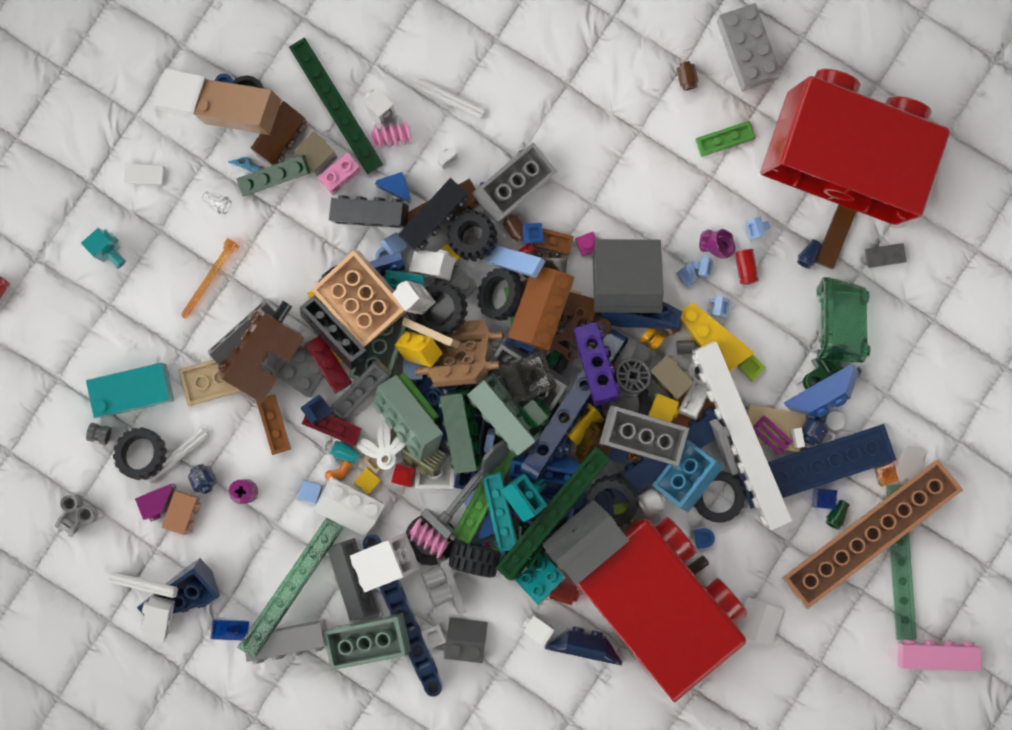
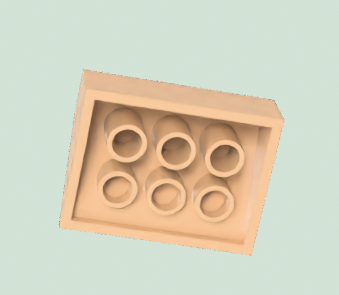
(359, 298)

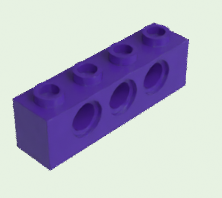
(600, 393)

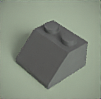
(465, 640)

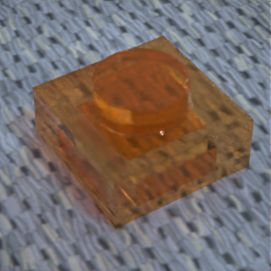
(886, 474)

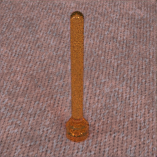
(229, 247)

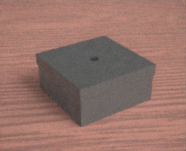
(627, 276)
(585, 541)

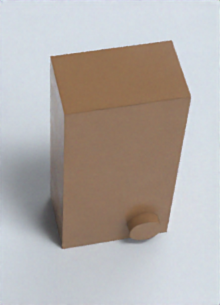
(237, 107)

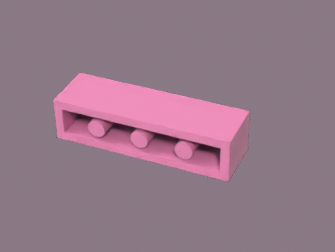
(939, 656)

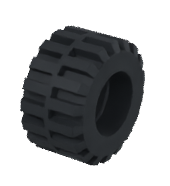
(464, 222)
(474, 559)

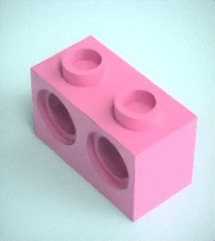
(339, 173)

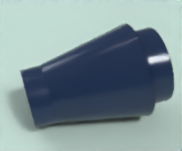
(809, 255)

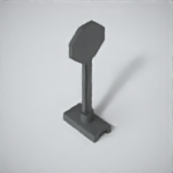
(490, 461)

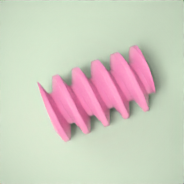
(391, 134)
(428, 538)

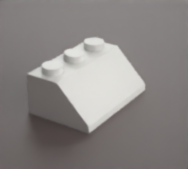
(348, 506)

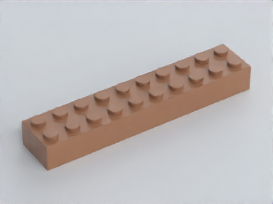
(872, 534)

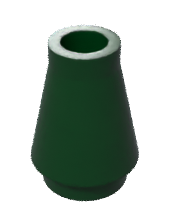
(837, 517)

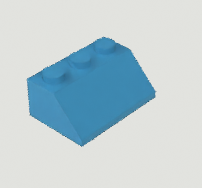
(690, 479)

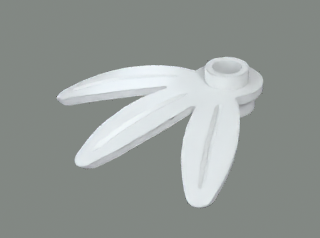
(385, 448)

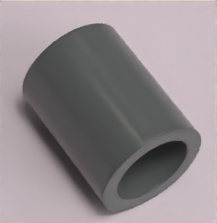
(685, 346)

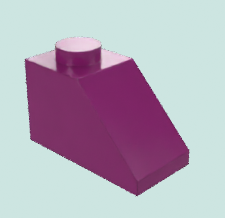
(155, 502)

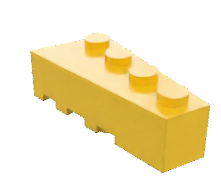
(705, 330)

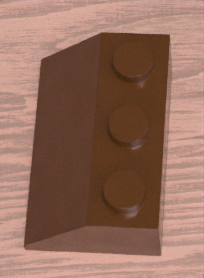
(285, 130)

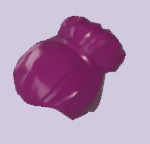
(717, 243)

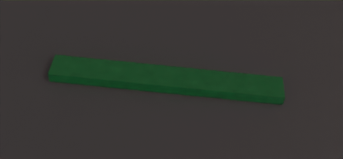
(336, 106)
(553, 513)

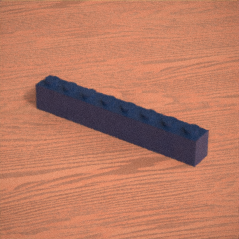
(648, 470)

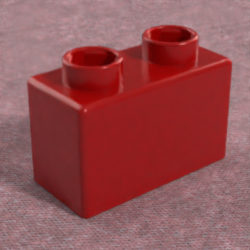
(856, 147)
(663, 608)

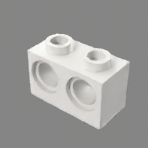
(413, 297)

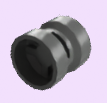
(98, 433)

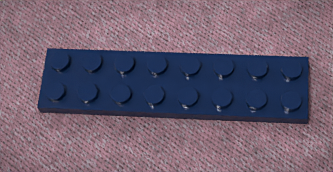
(829, 462)

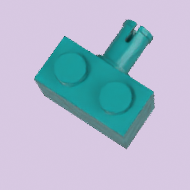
(104, 246)
(525, 496)

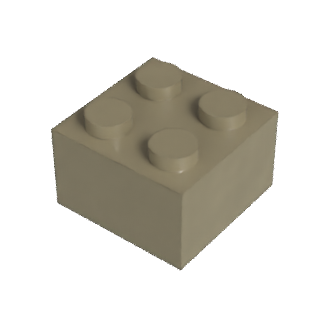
(671, 377)

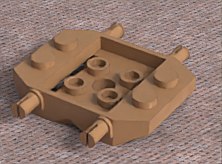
(475, 363)

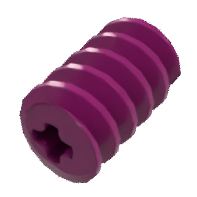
(237, 495)

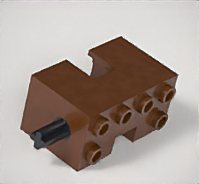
(262, 335)

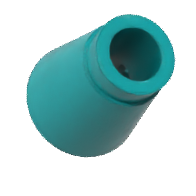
(344, 452)

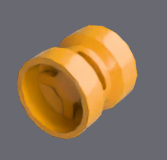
(655, 341)

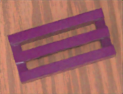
(776, 439)

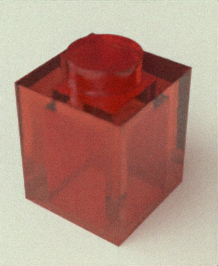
(565, 593)

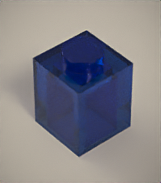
(824, 498)

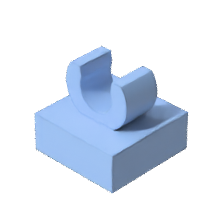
(756, 228)
(704, 267)
(721, 306)

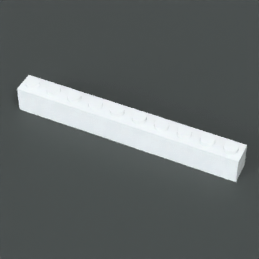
(741, 435)

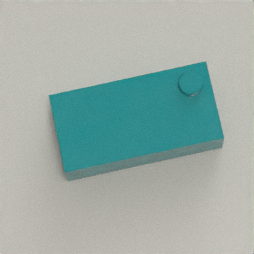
(129, 390)

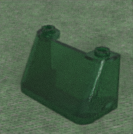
(843, 321)

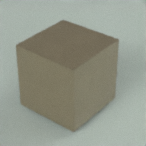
(317, 153)

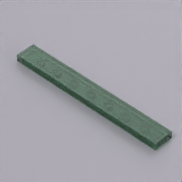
(902, 584)
(290, 588)

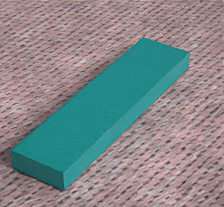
(499, 512)

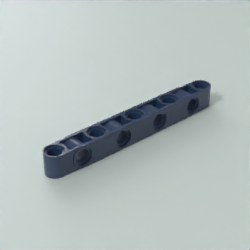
(572, 407)
(397, 600)

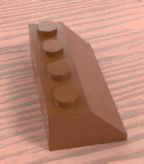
(541, 308)

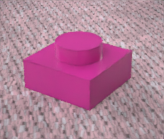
(586, 243)

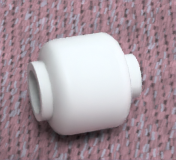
(651, 502)

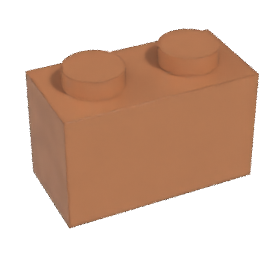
(181, 513)

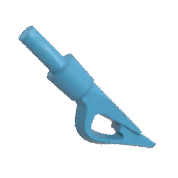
(248, 166)

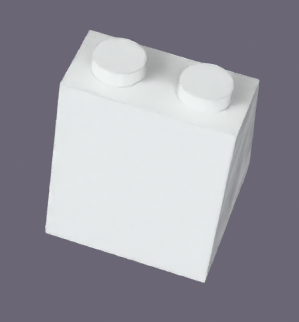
(179, 93)
(384, 562)

